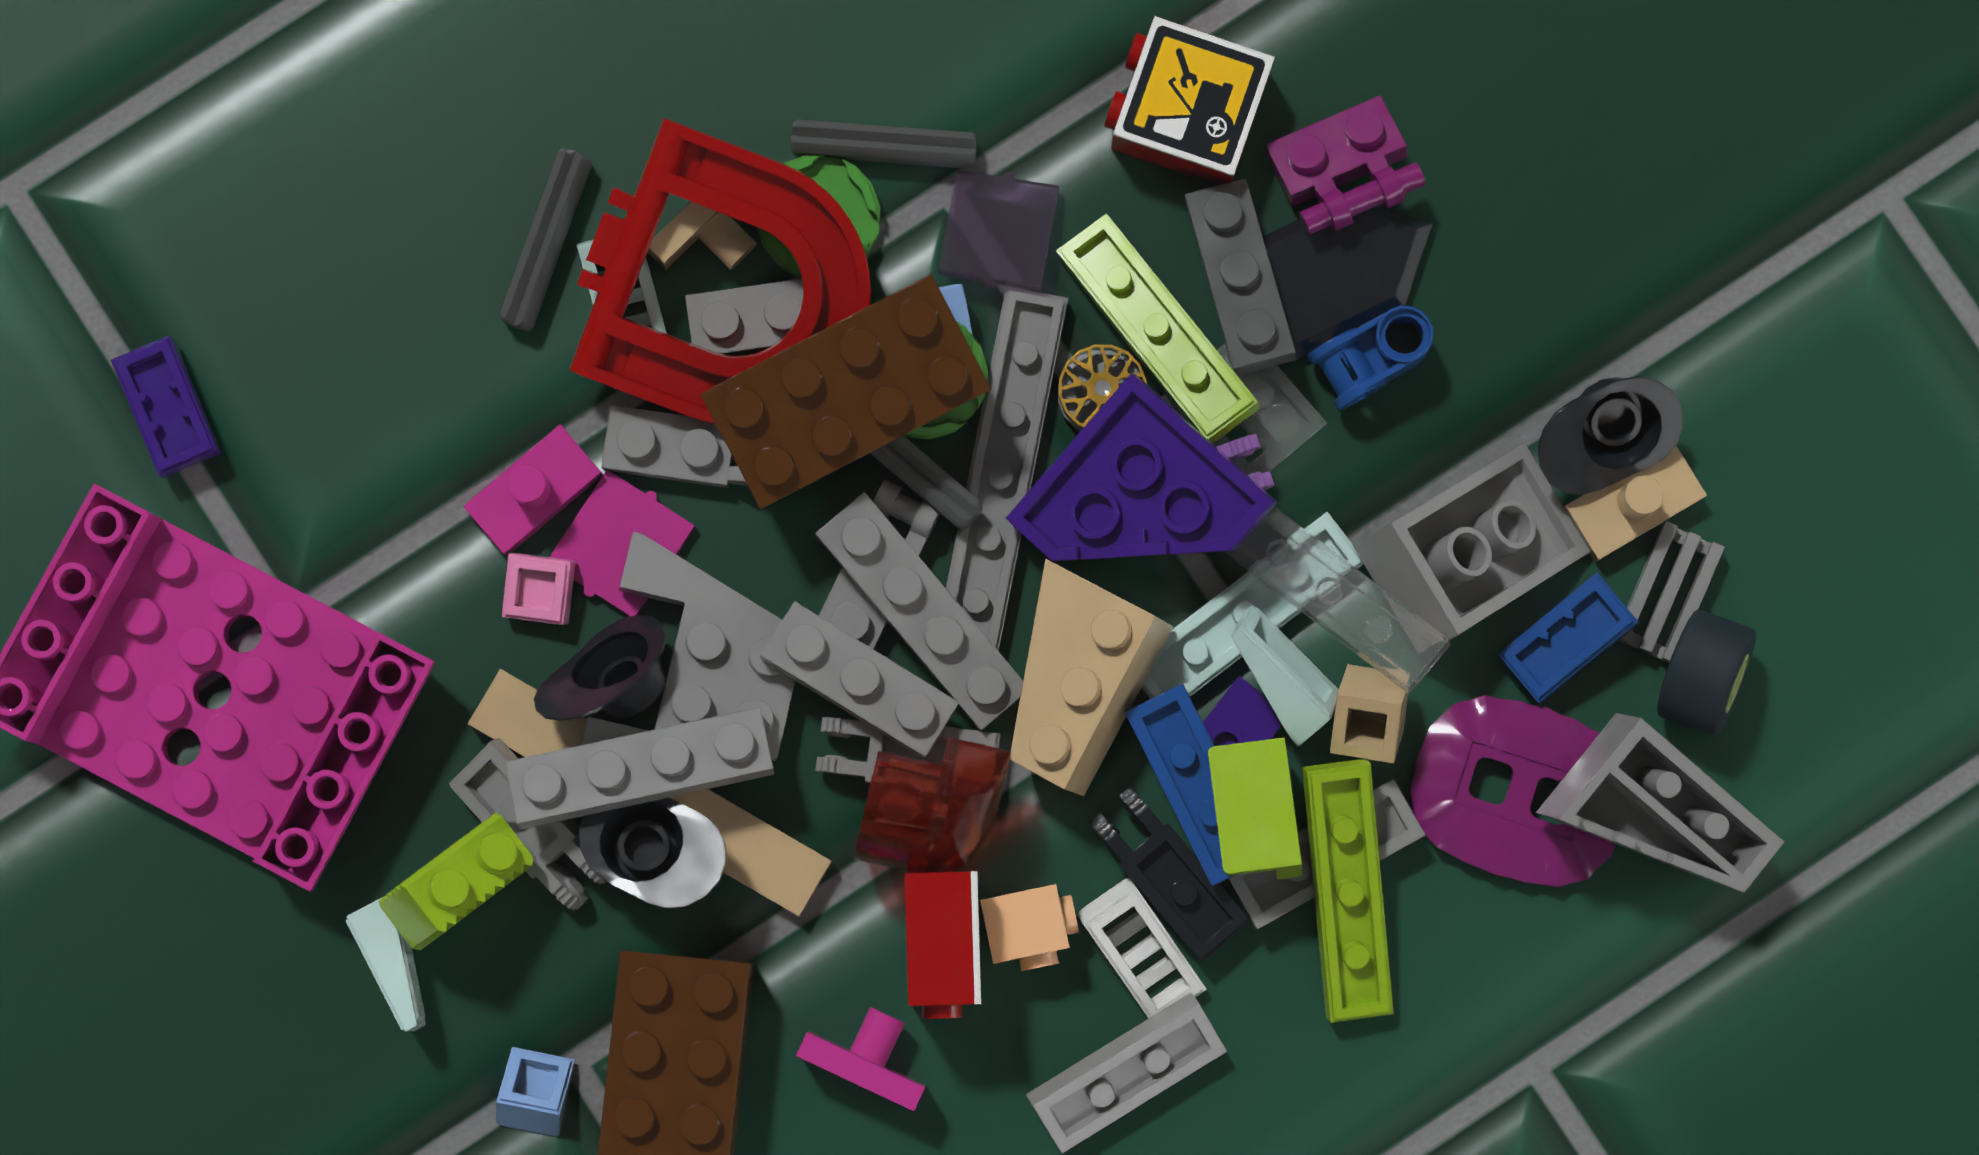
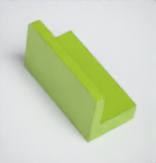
(1255, 808)

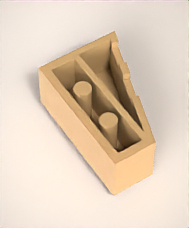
(1080, 677)

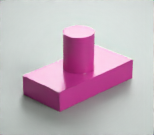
(533, 490)
(866, 1059)

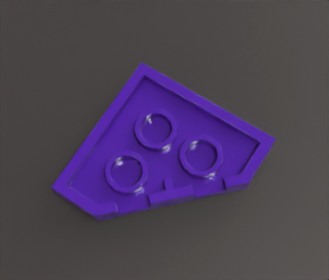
(1140, 487)

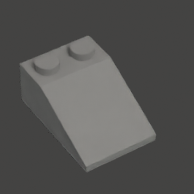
(1475, 545)

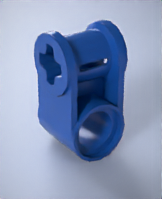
(1369, 355)

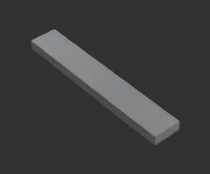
(1006, 454)

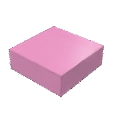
(538, 588)

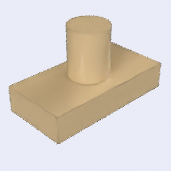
(713, 228)
(1634, 505)

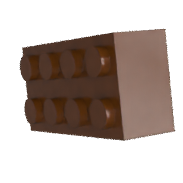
(845, 391)
(676, 1055)

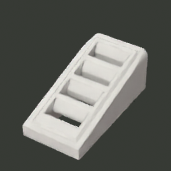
(1112, 905)

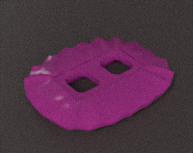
(1504, 835)

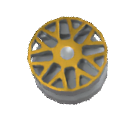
(1092, 380)

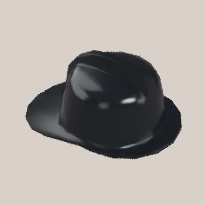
(1609, 434)
(611, 675)
(655, 851)

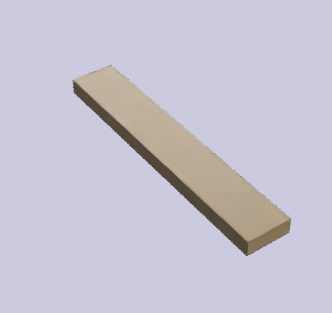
(754, 850)

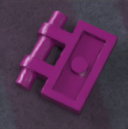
(1340, 151)

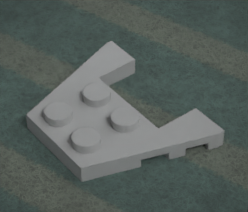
(715, 652)

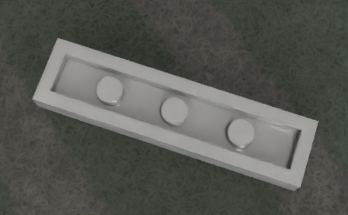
(921, 611)
(639, 768)

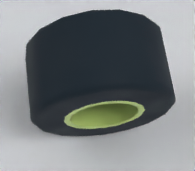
(1706, 672)

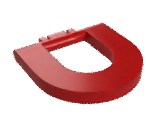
(741, 187)

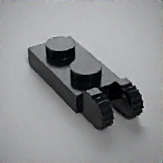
(1173, 880)

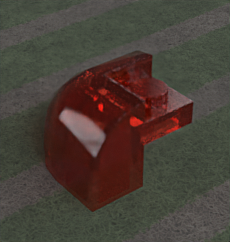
(931, 813)

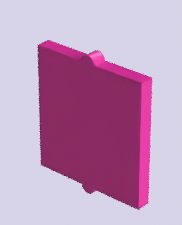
(603, 534)

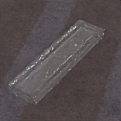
(1341, 600)

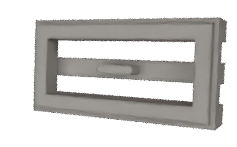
(1690, 544)

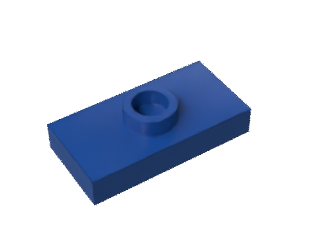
(1568, 638)

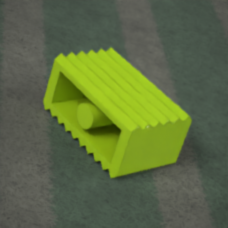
(456, 882)

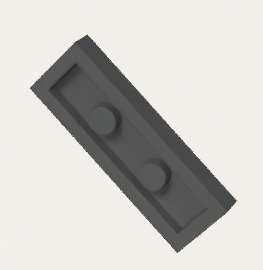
(1240, 277)

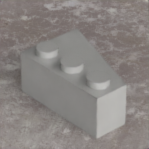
(1661, 805)

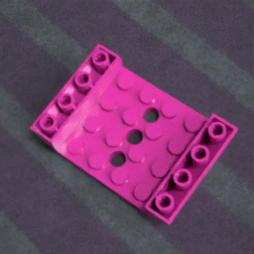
(115, 667)

